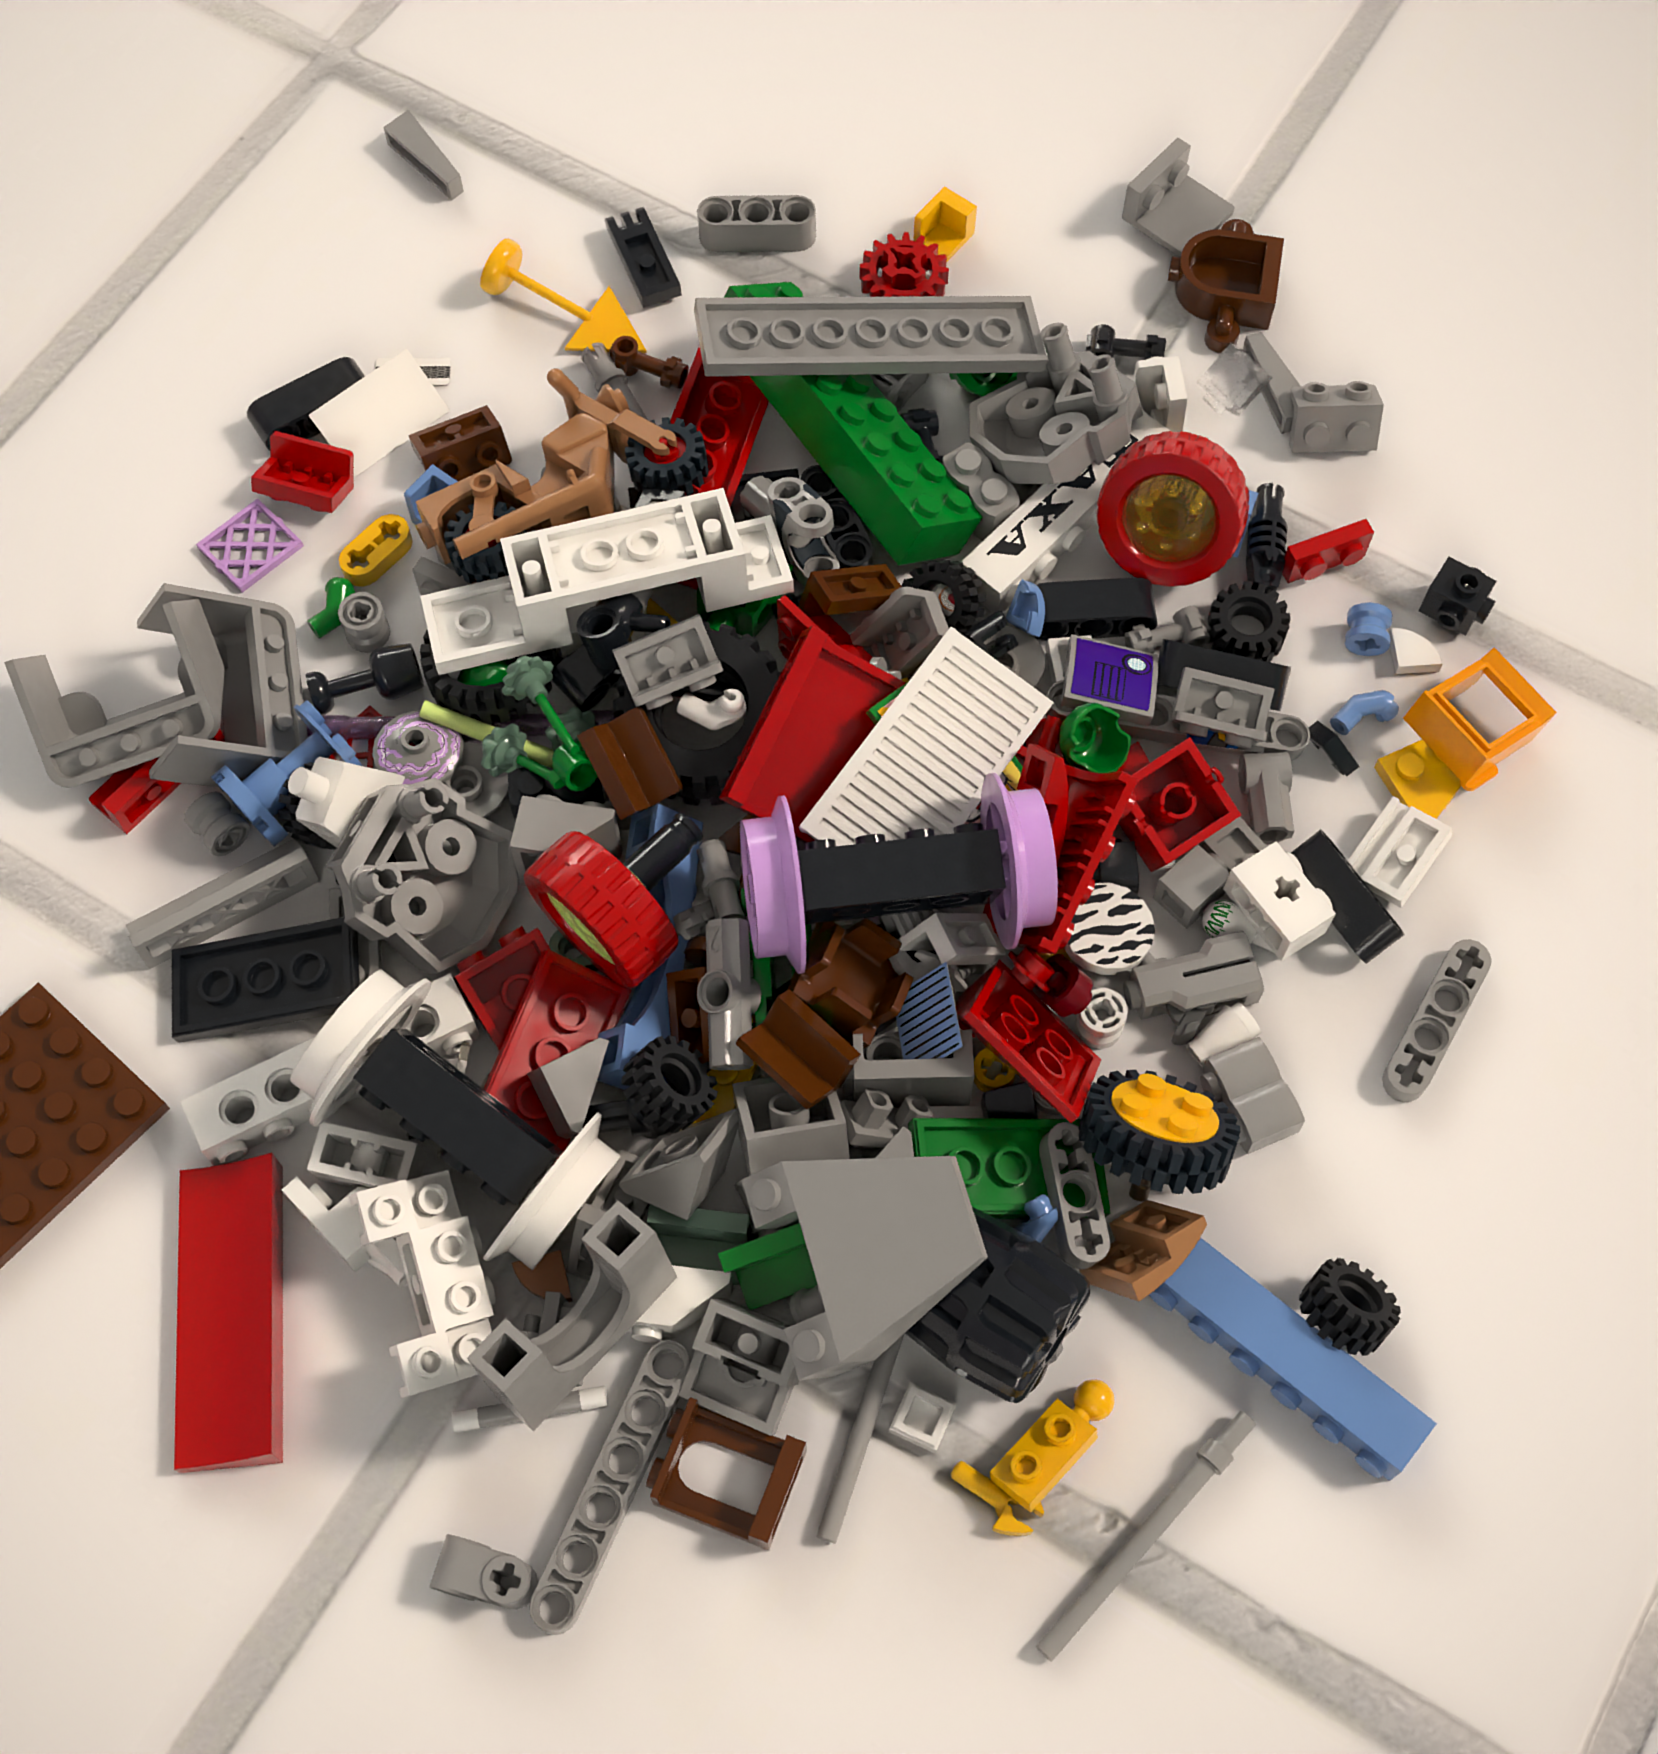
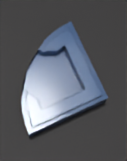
(1027, 608)

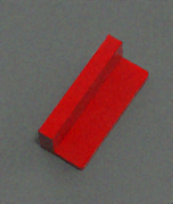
(132, 794)

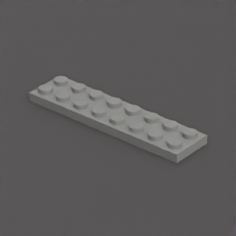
(868, 335)

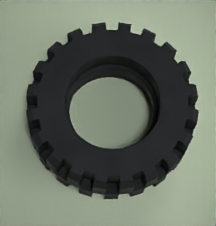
(745, 669)

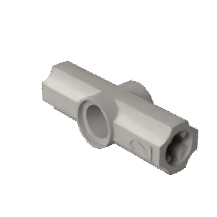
(728, 992)

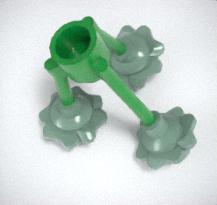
(505, 746)

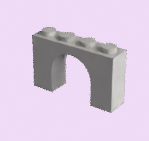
(625, 1281)

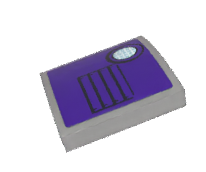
(1111, 677)

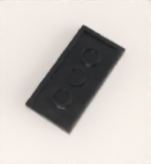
(263, 979)

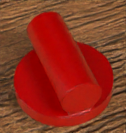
(1047, 734)

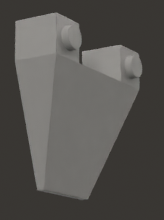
(881, 1243)

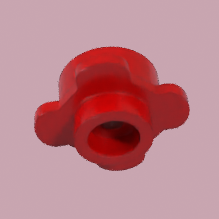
(1031, 969)

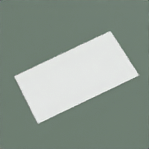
(380, 411)

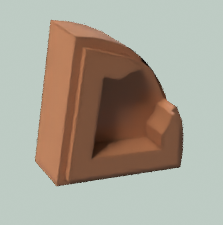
(546, 1276)

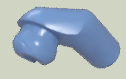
(1361, 705)
(1042, 1218)

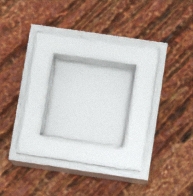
(922, 1417)

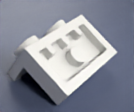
(1162, 390)

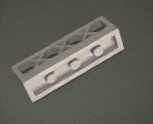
(222, 903)

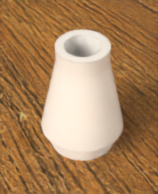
(1226, 1030)

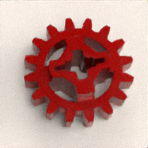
(903, 269)

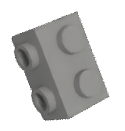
(1335, 417)
(903, 629)
(668, 662)
(1222, 706)

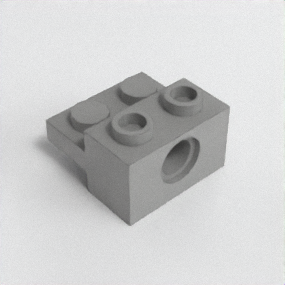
(752, 1340)

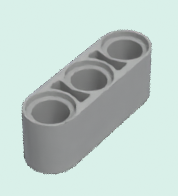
(757, 223)

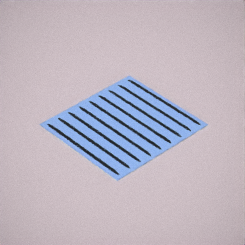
(929, 1018)

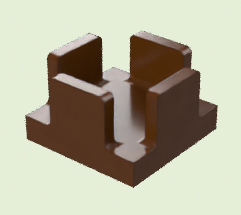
(851, 979)

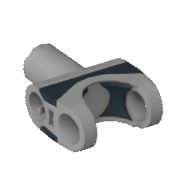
(797, 517)

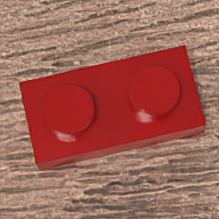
(1325, 551)

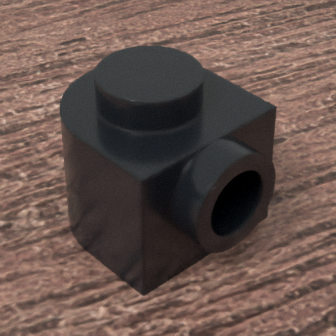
(1120, 867)

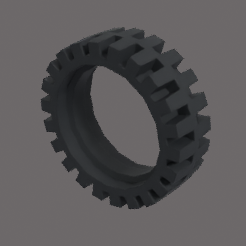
(475, 699)

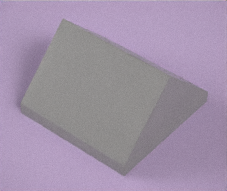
(683, 1165)

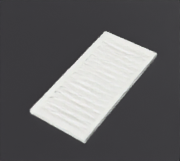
(931, 748)

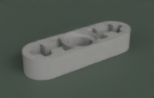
(1095, 1228)

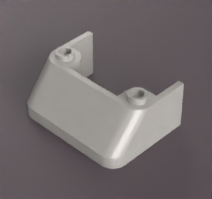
(258, 690)
(84, 746)

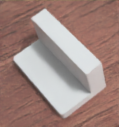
(956, 939)

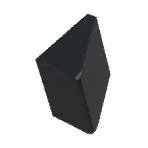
(1009, 1102)

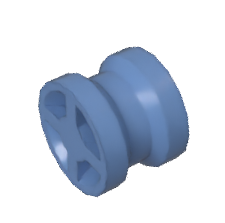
(1368, 629)

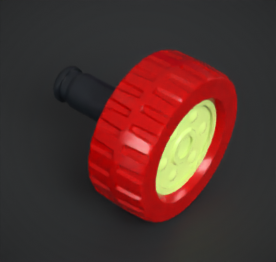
(607, 903)

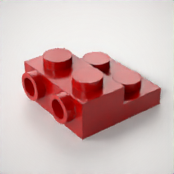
(498, 982)

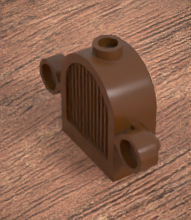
(1228, 280)

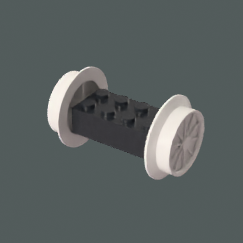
(372, 1048)

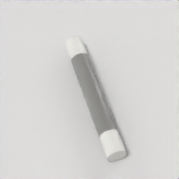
(500, 1414)

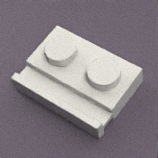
(1399, 851)

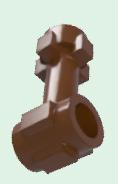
(626, 357)

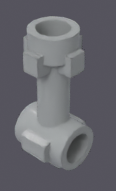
(1189, 627)

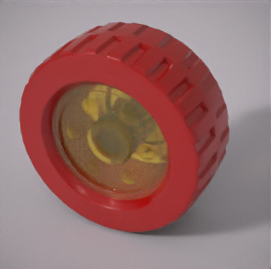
(1173, 508)

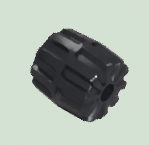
(1006, 1314)

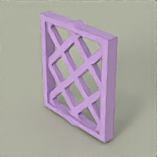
(265, 565)

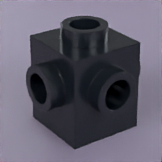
(1459, 596)

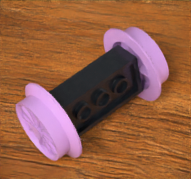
(995, 862)

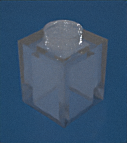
(1233, 381)

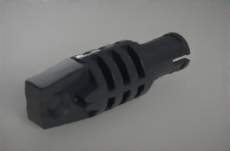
(1267, 539)

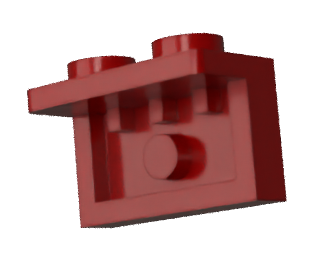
(305, 473)

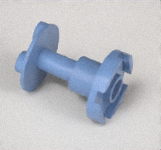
(260, 792)

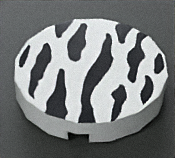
(1111, 930)

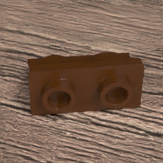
(462, 444)

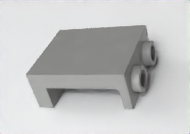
(938, 1080)

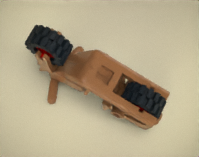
(576, 485)

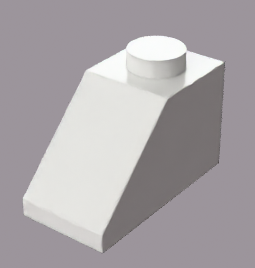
(681, 1303)

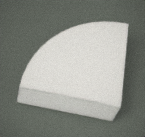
(1413, 653)

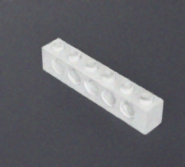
(260, 1087)

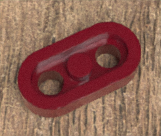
(1069, 988)

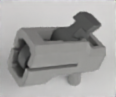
(1195, 984)

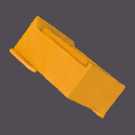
(1455, 738)

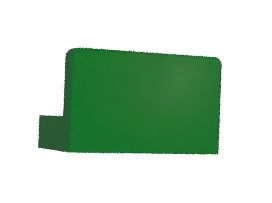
(771, 1266)

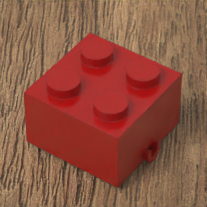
(1176, 805)

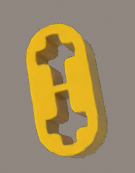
(376, 550)

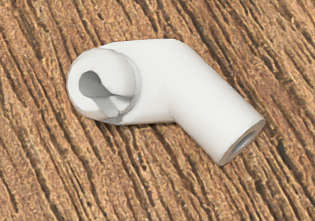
(716, 713)

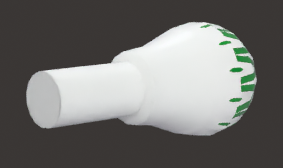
(1225, 918)

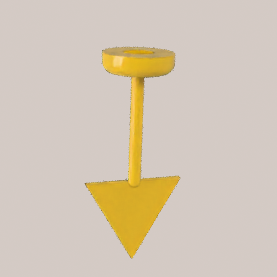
(601, 324)

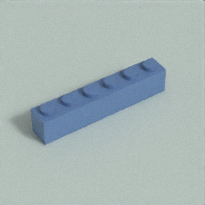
(1300, 1366)

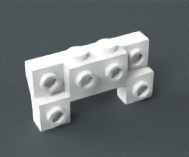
(441, 1272)

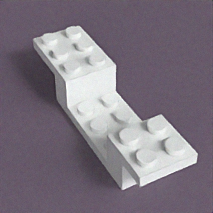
(602, 561)

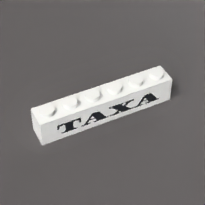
(1044, 528)

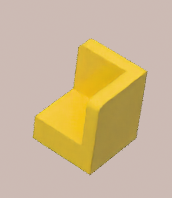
(946, 221)

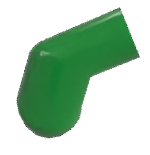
(328, 619)

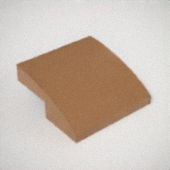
(1147, 1249)

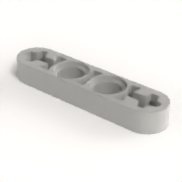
(1434, 1018)

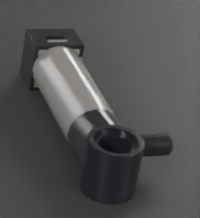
(615, 618)

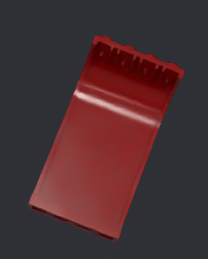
(821, 720)

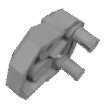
(1057, 419)
(456, 894)

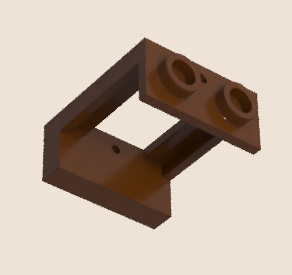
(701, 1425)

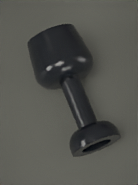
(391, 670)

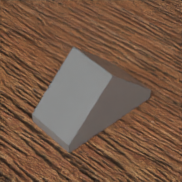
(568, 1086)

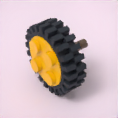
(1158, 1133)

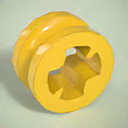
(986, 1058)

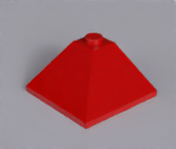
(1029, 1039)

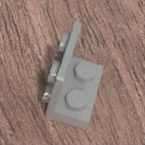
(1170, 203)

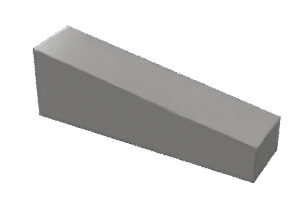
(421, 152)
(1279, 387)

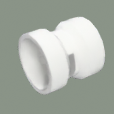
(1097, 1028)

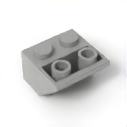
(548, 818)

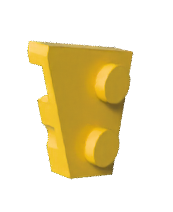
(1418, 778)

